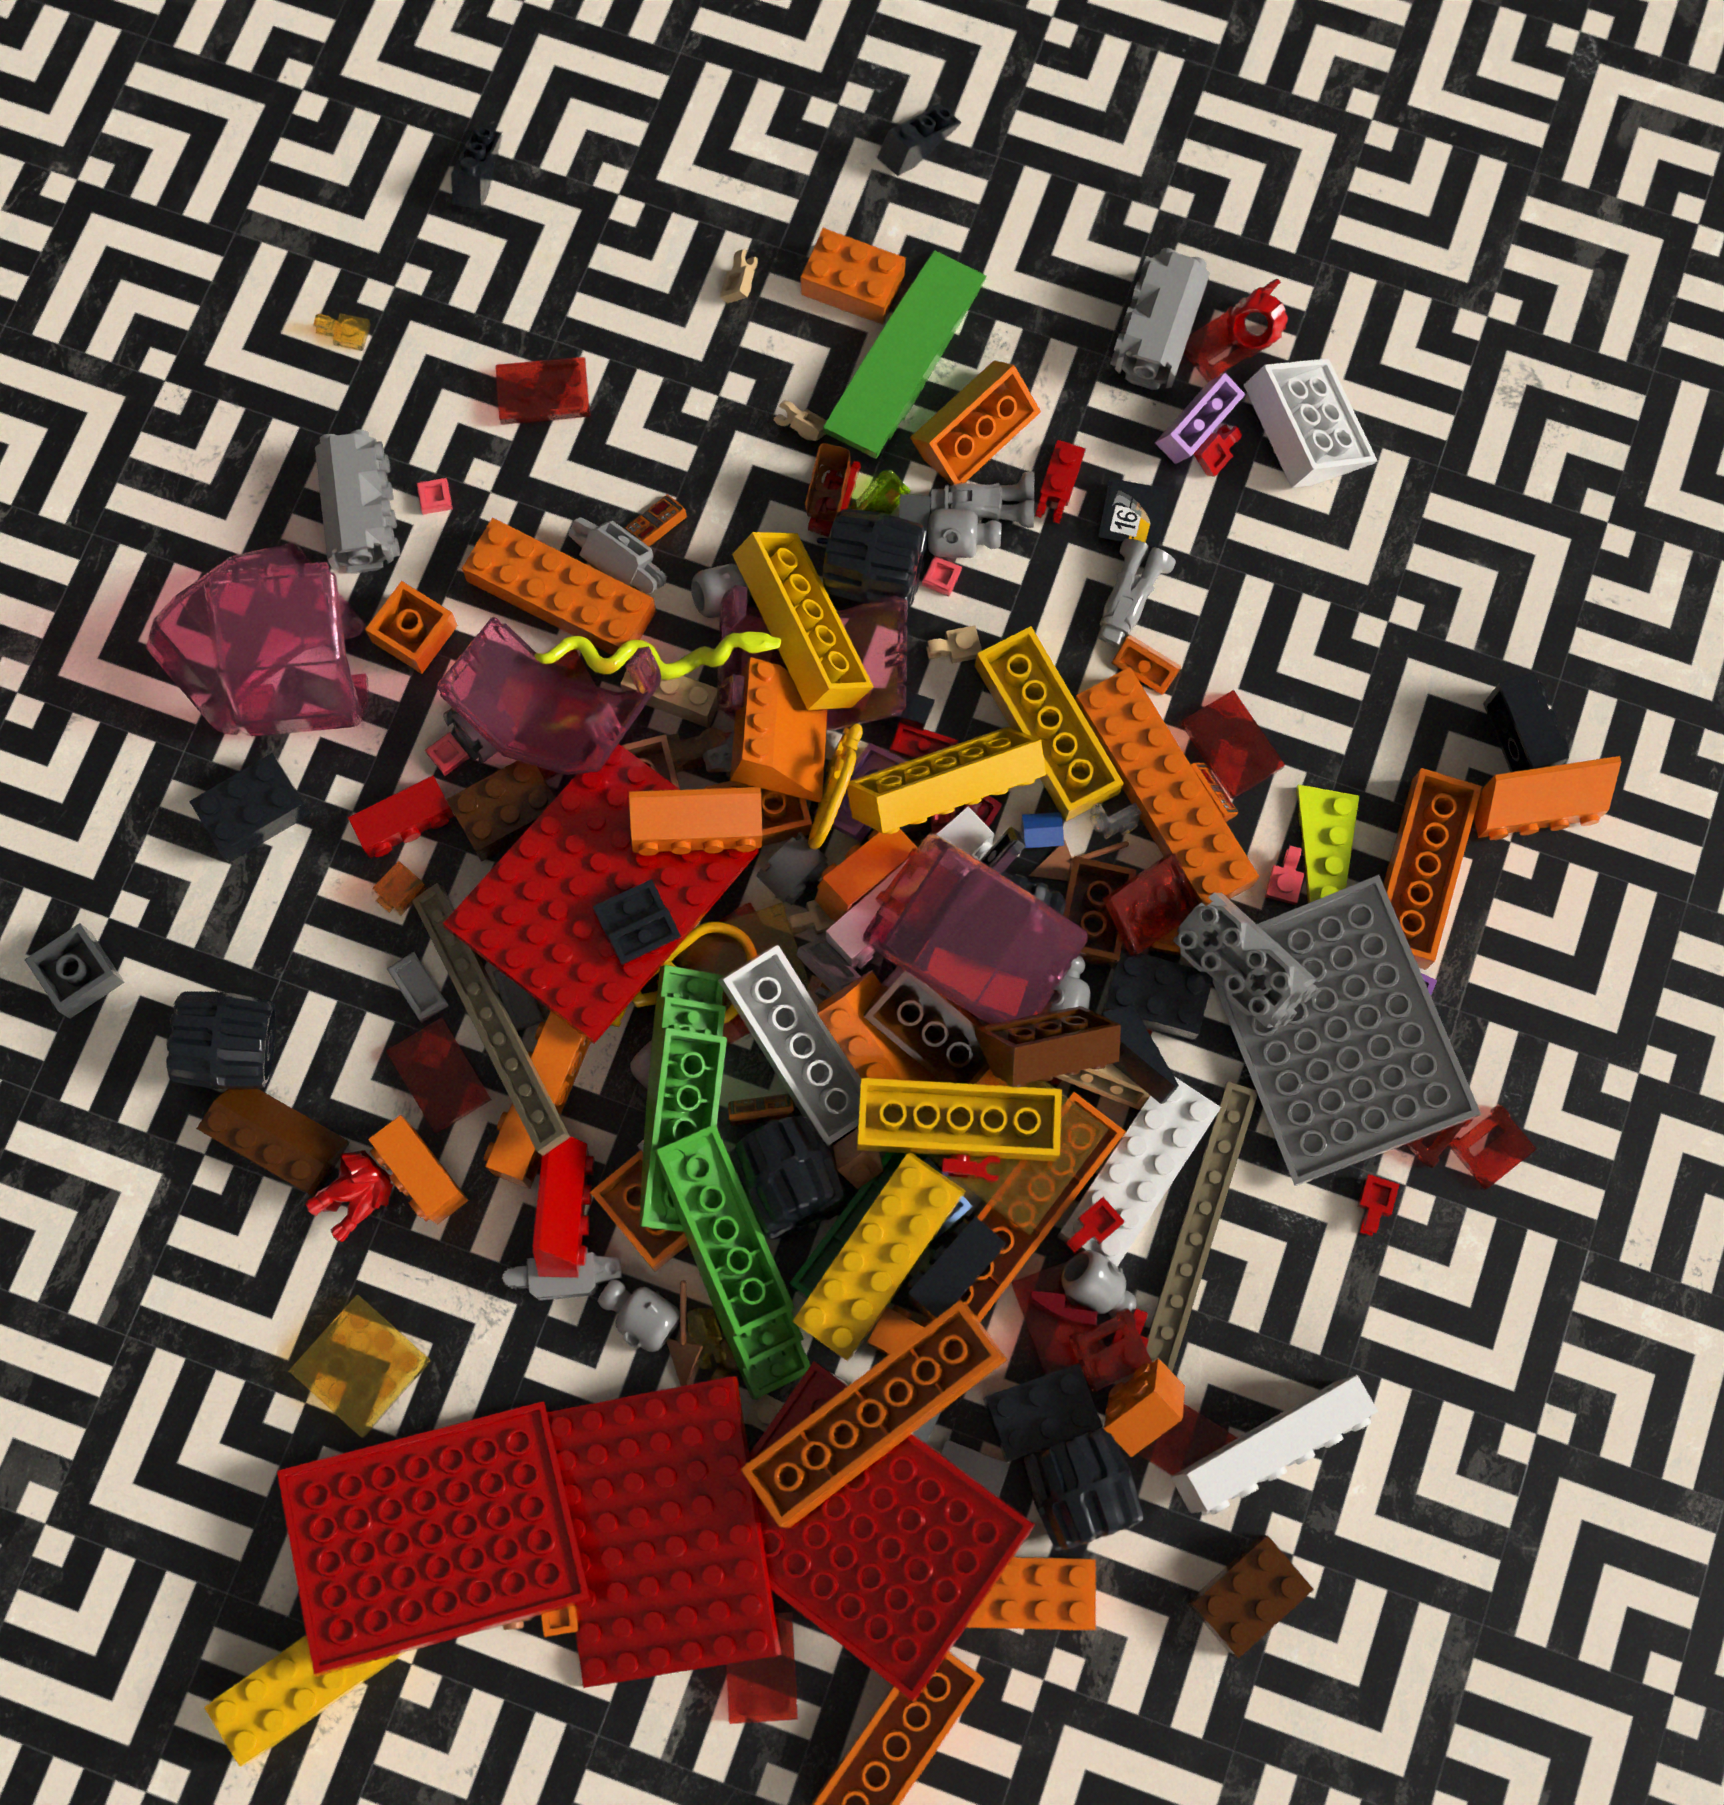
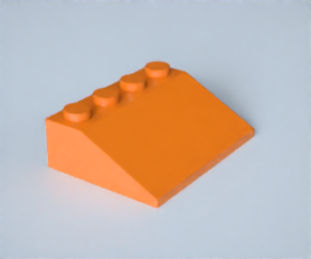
(775, 735)
(1546, 798)

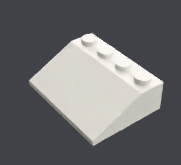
(1309, 421)

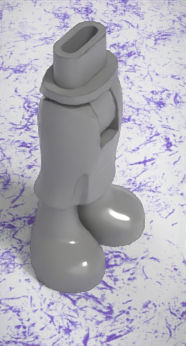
(987, 500)
(1131, 591)

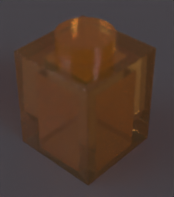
(398, 889)

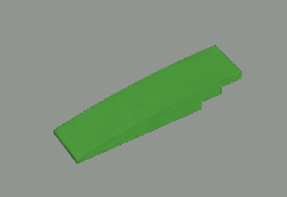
(904, 355)
(682, 1078)
(734, 1261)

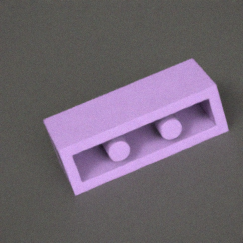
(1200, 418)

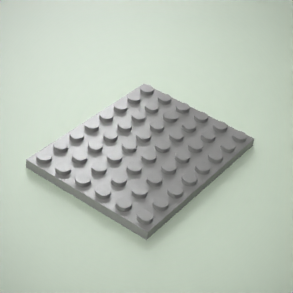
(1365, 1053)

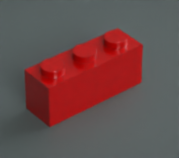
(401, 817)

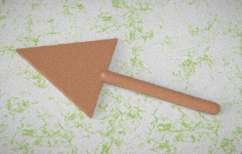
(1058, 862)
(683, 1353)

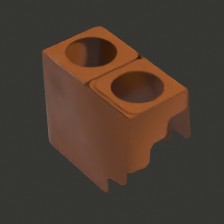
(831, 458)

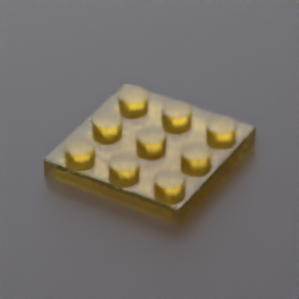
(360, 1366)

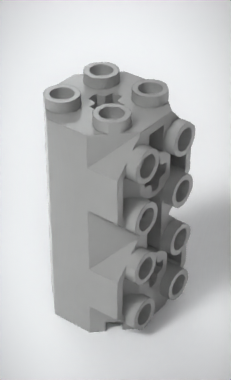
(1160, 318)
(356, 502)
(1244, 961)

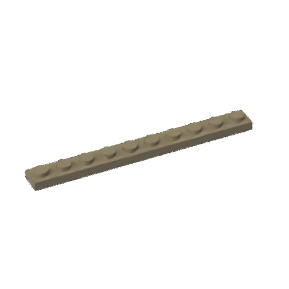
(492, 1024)
(1200, 1223)

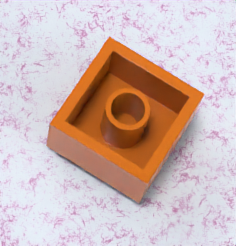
(411, 627)
(1144, 1406)

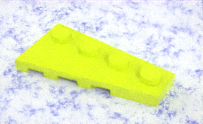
(1327, 837)

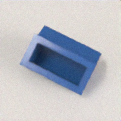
(1042, 830)

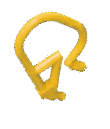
(838, 777)
(647, 999)

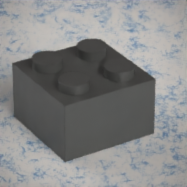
(74, 971)

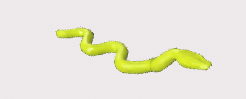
(748, 641)

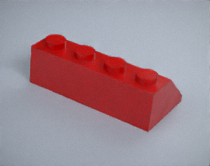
(561, 1209)

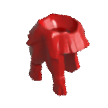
(1260, 302)
(360, 1184)

